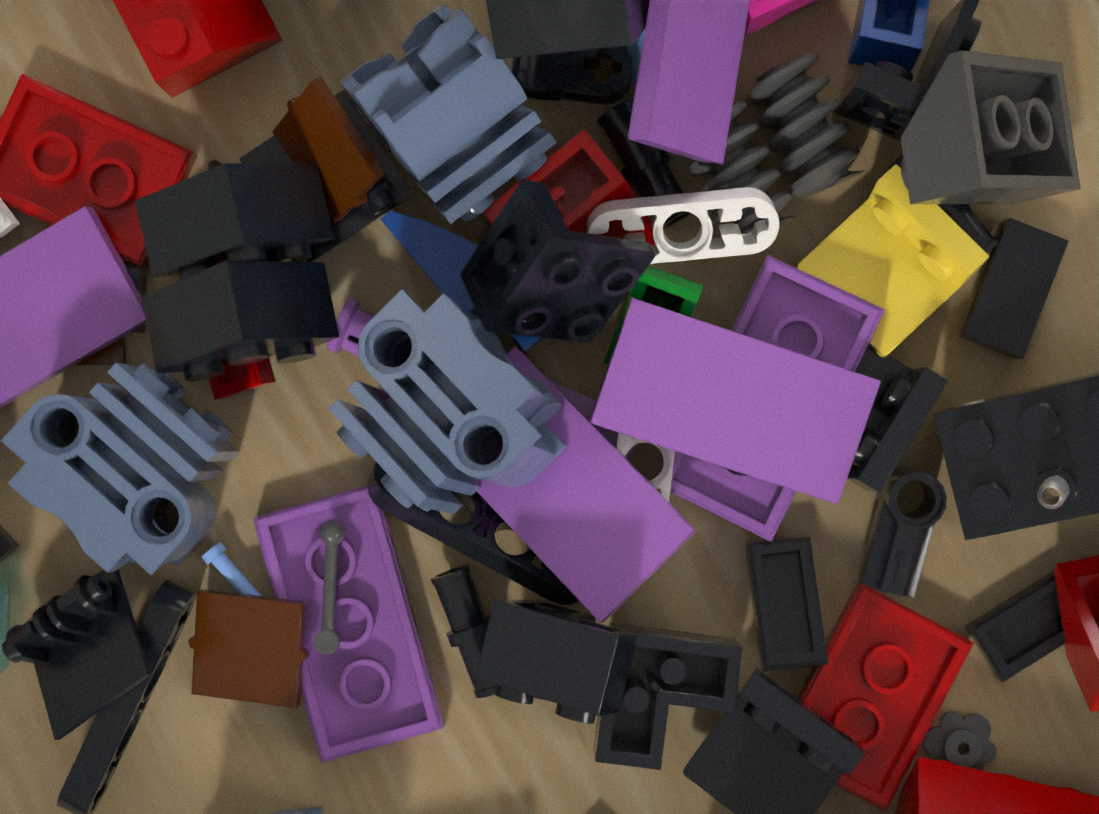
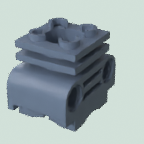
(451, 114)
(444, 406)
(128, 461)

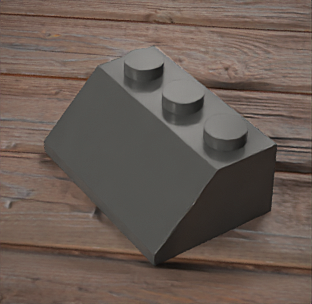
(990, 133)

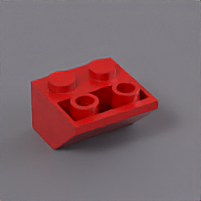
(578, 182)

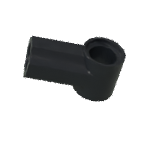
(901, 539)

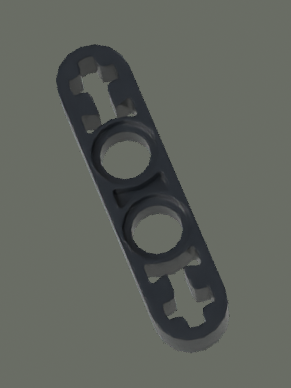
(474, 539)
(118, 721)

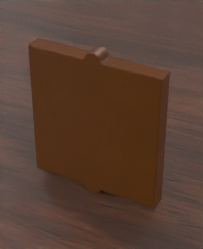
(323, 134)
(248, 648)

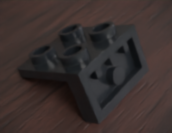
(884, 93)
(549, 280)
(895, 417)
(772, 753)

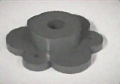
(972, 730)

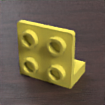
(896, 259)

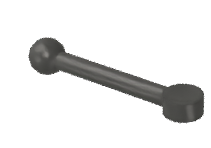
(327, 638)

